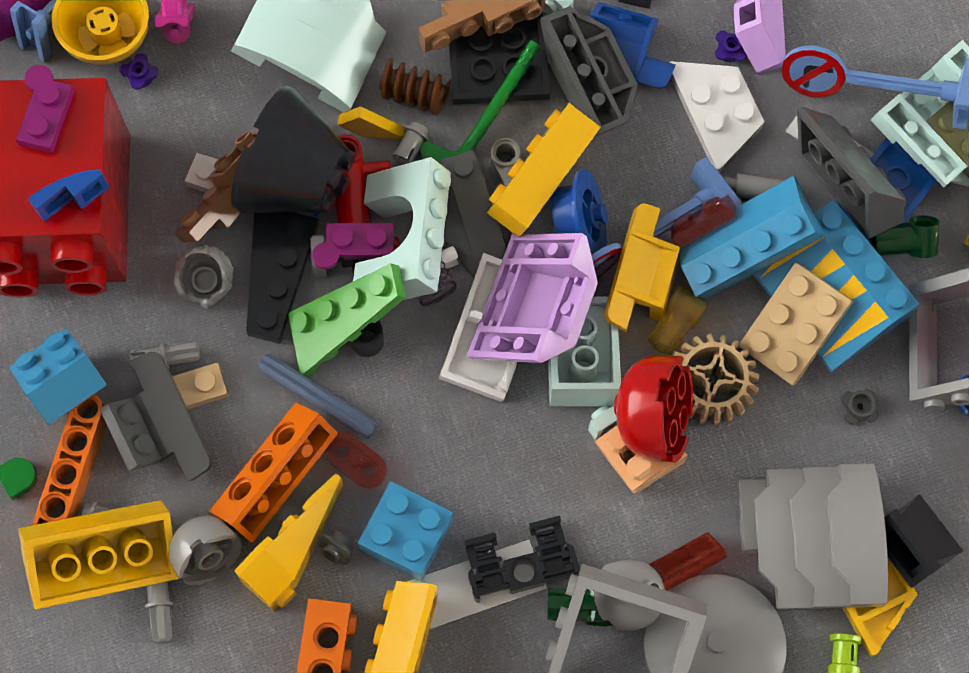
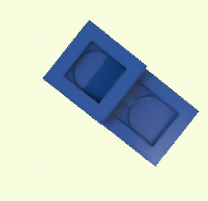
(79, 187)

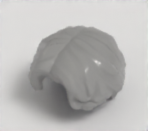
(203, 275)

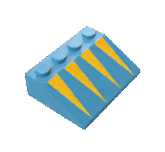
(859, 272)

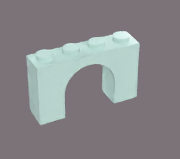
(416, 188)

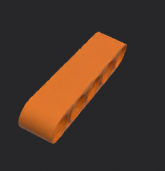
(69, 460)

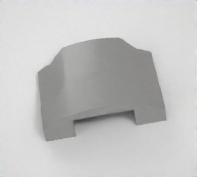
(823, 537)

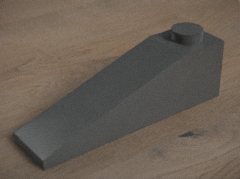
(467, 222)

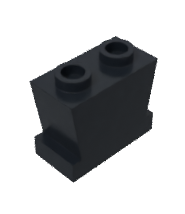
(918, 541)

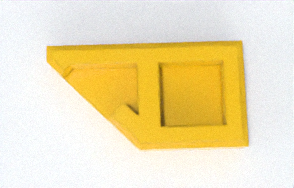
(369, 124)

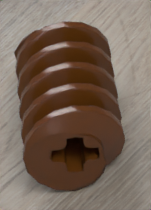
(414, 88)

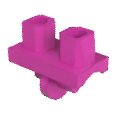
(176, 19)

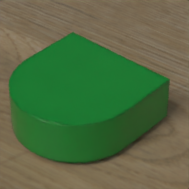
(17, 477)

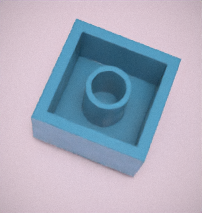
(57, 376)
(405, 531)

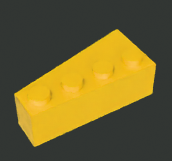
(543, 169)

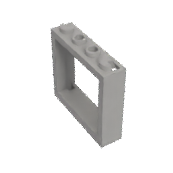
(923, 342)
(634, 592)

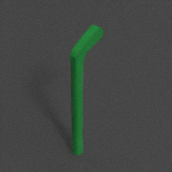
(430, 150)

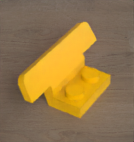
(643, 271)

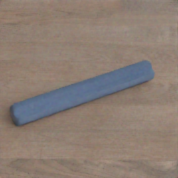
(318, 396)

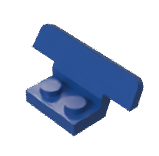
(633, 35)

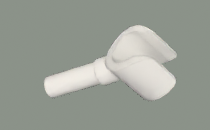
(449, 257)

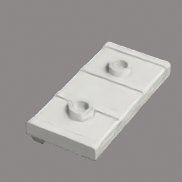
(483, 377)

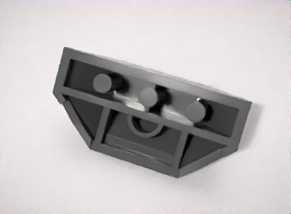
(589, 67)

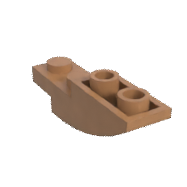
(467, 16)
(216, 208)

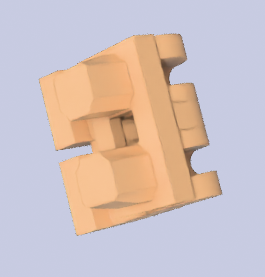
(633, 470)

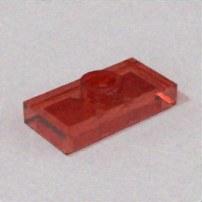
(689, 560)

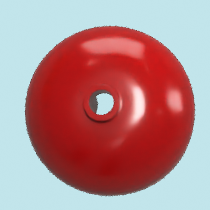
(655, 407)

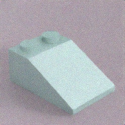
(591, 369)

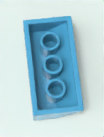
(757, 237)

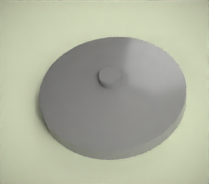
(738, 634)

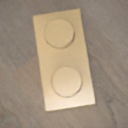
(201, 385)

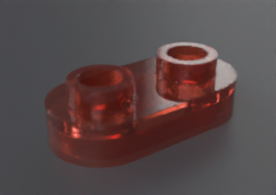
(356, 461)

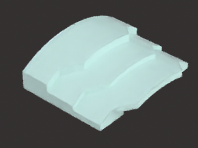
(315, 40)
(906, 122)

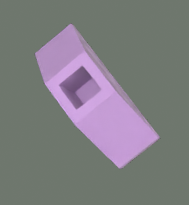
(761, 32)

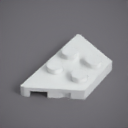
(718, 108)

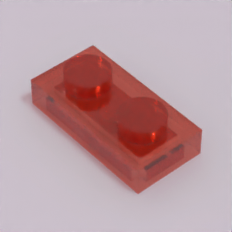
(712, 215)

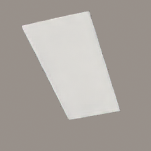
(455, 591)

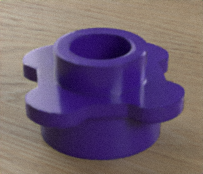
(726, 53)
(142, 79)

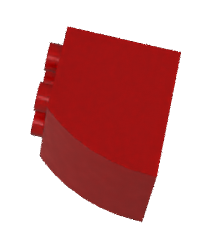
(74, 244)

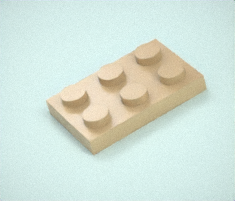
(795, 323)

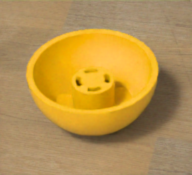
(85, 25)

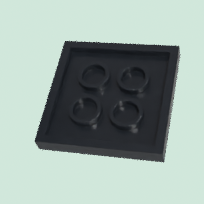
(484, 61)

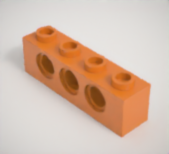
(274, 471)
(320, 618)

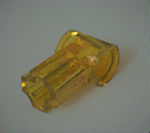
(681, 314)

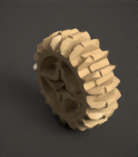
(725, 381)

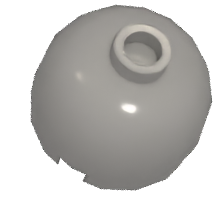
(203, 547)
(623, 614)

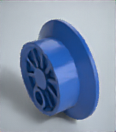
(581, 210)

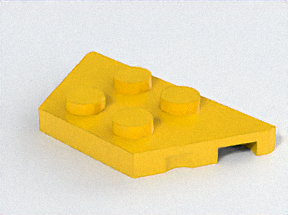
(876, 623)

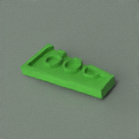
(342, 314)

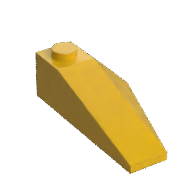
(278, 564)

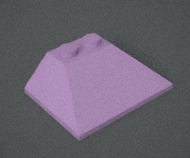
(537, 299)

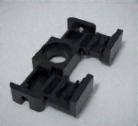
(552, 561)

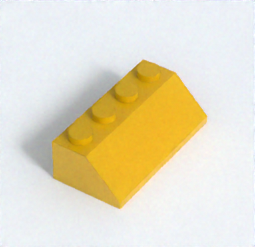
(97, 553)
(405, 628)

